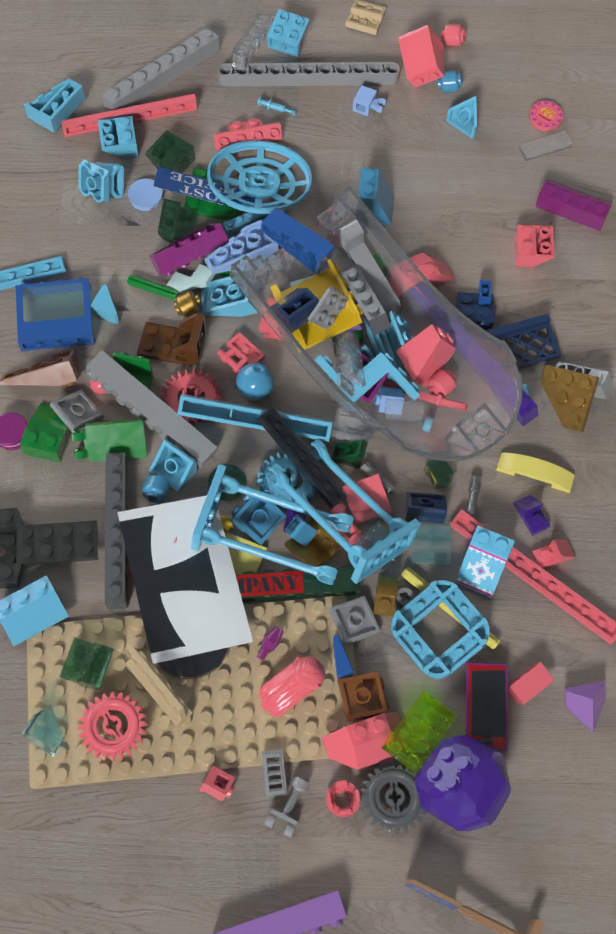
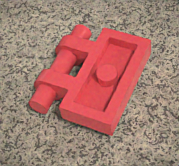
(243, 350)

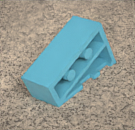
(56, 105)

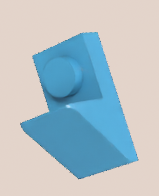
(300, 530)

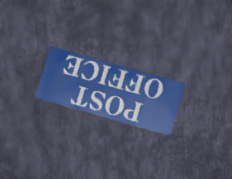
(192, 186)

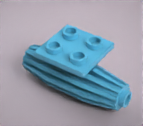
(391, 339)

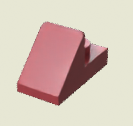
(553, 554)

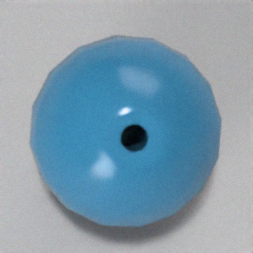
(255, 381)

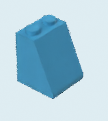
(376, 194)

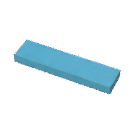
(32, 272)

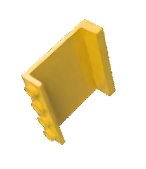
(349, 317)

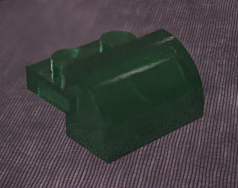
(175, 221)
(86, 663)

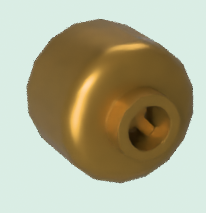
(187, 304)

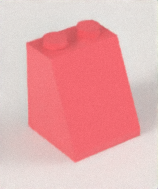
(422, 56)
(427, 354)

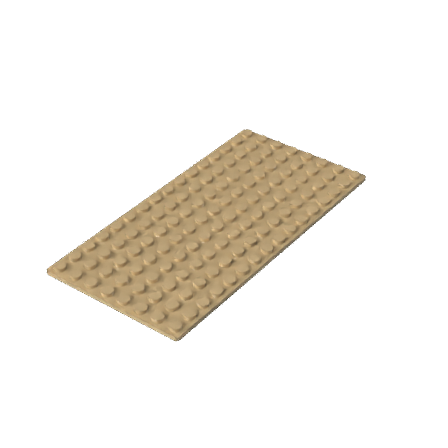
(227, 716)

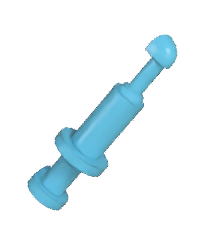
(275, 106)

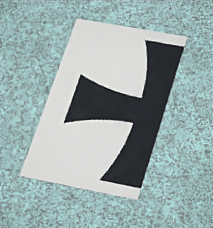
(183, 594)

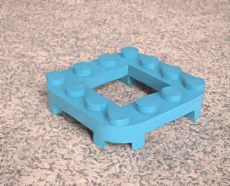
(462, 609)

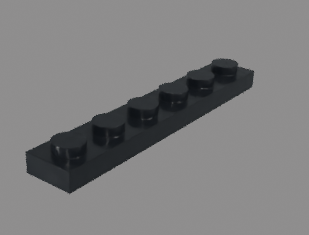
(302, 458)

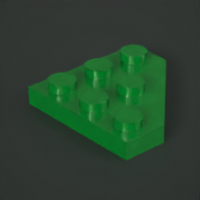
(207, 208)

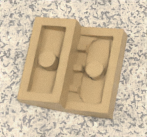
(365, 17)

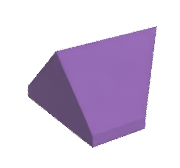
(586, 702)

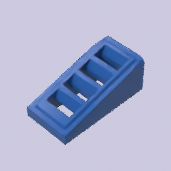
(343, 666)

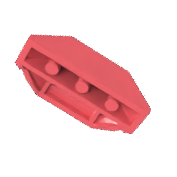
(433, 269)
(361, 742)

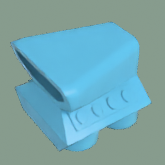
(101, 180)

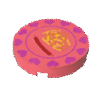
(546, 115)

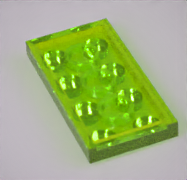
(419, 731)

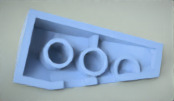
(249, 242)

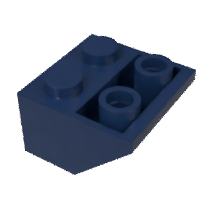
(295, 308)

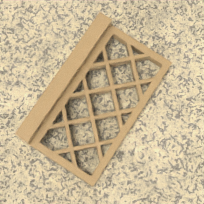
(157, 687)

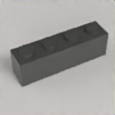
(367, 300)

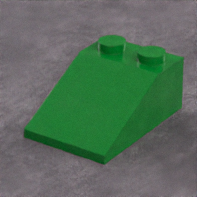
(45, 435)

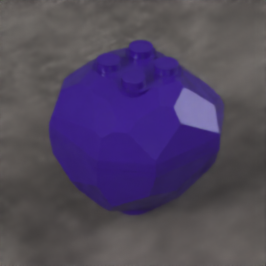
(463, 783)

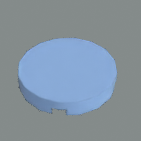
(144, 196)

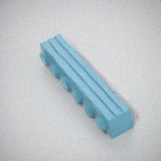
(236, 224)

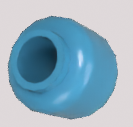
(451, 81)
(155, 489)

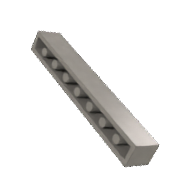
(162, 71)
(150, 408)

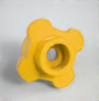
(226, 523)

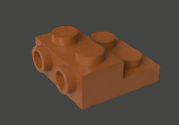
(363, 696)

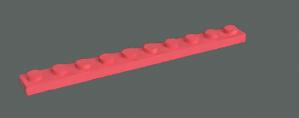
(546, 584)

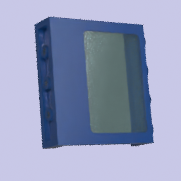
(54, 314)

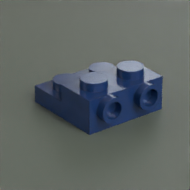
(480, 314)

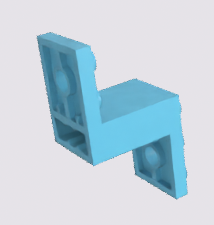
(373, 373)

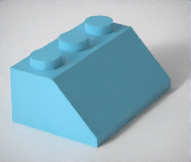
(31, 610)

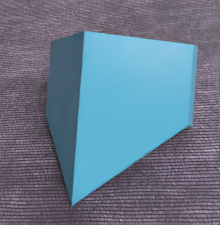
(464, 117)

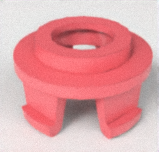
(351, 790)

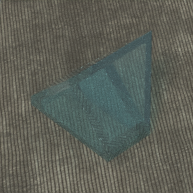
(44, 731)

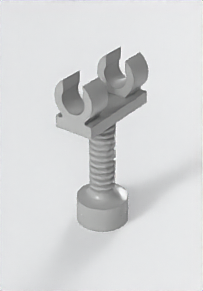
(298, 786)

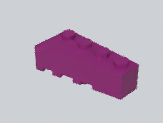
(189, 249)

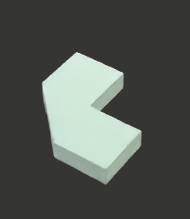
(199, 279)

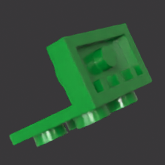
(138, 367)

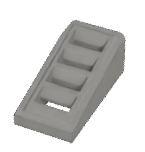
(274, 791)

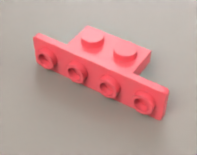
(247, 131)

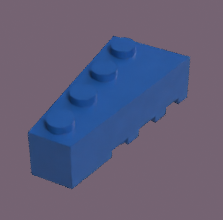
(298, 240)

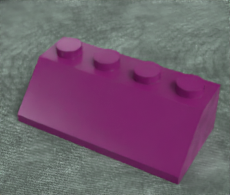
(573, 204)

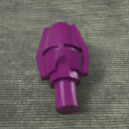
(270, 642)

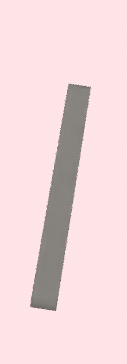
(310, 74)

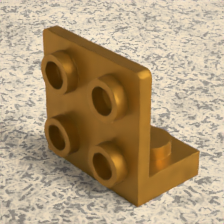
(320, 548)

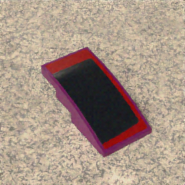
(487, 702)

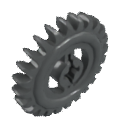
(396, 818)

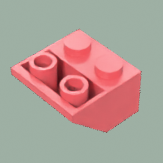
(533, 245)

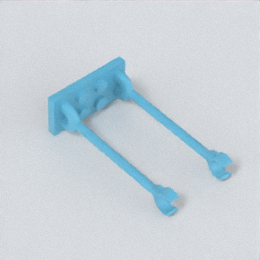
(205, 534)
(363, 561)

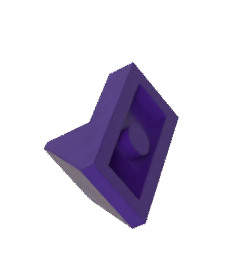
(530, 512)

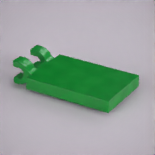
(109, 438)

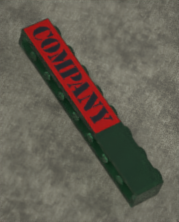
(294, 585)

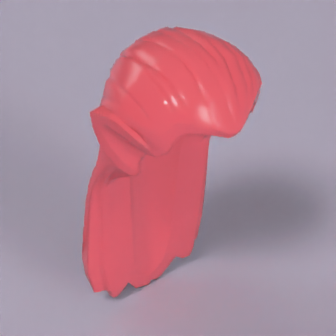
(292, 685)

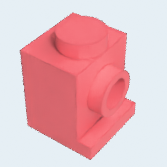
(220, 778)

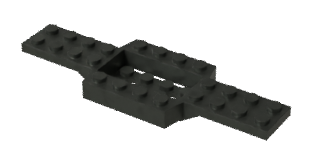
(42, 545)

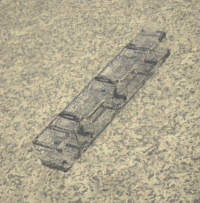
(348, 361)

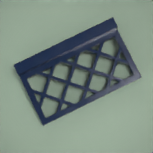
(527, 327)

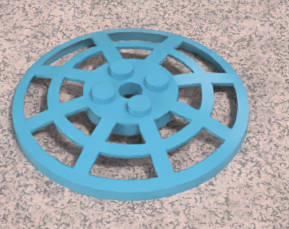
(250, 176)

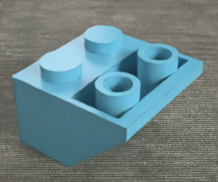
(118, 137)

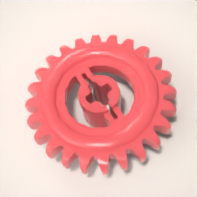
(191, 385)
(122, 743)

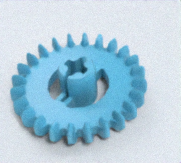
(305, 489)

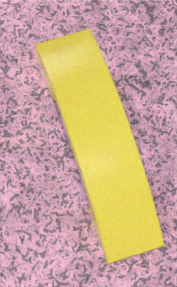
(537, 469)

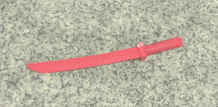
(438, 400)

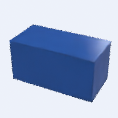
(484, 293)

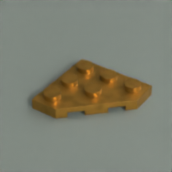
(570, 395)

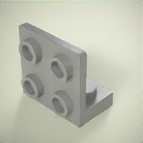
(328, 308)

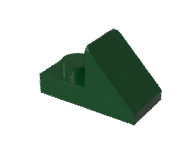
(350, 453)

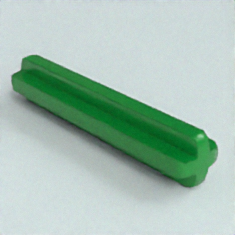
(152, 287)

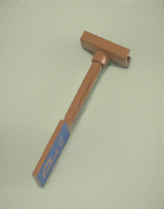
(534, 926)

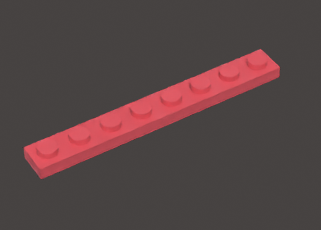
(138, 112)

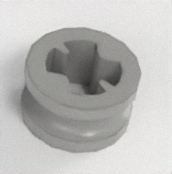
(410, 595)

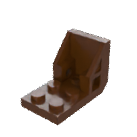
(174, 344)

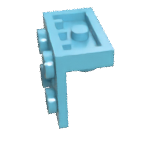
(287, 32)

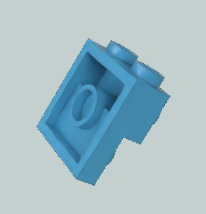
(257, 518)

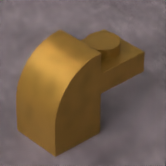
(385, 595)

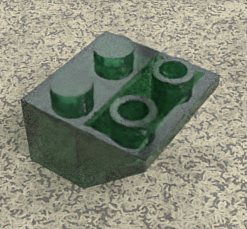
(171, 153)

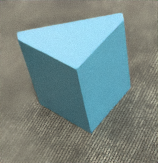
(173, 465)

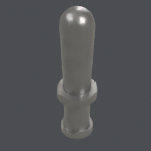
(472, 501)

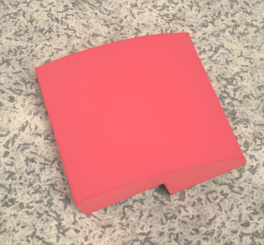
(359, 509)

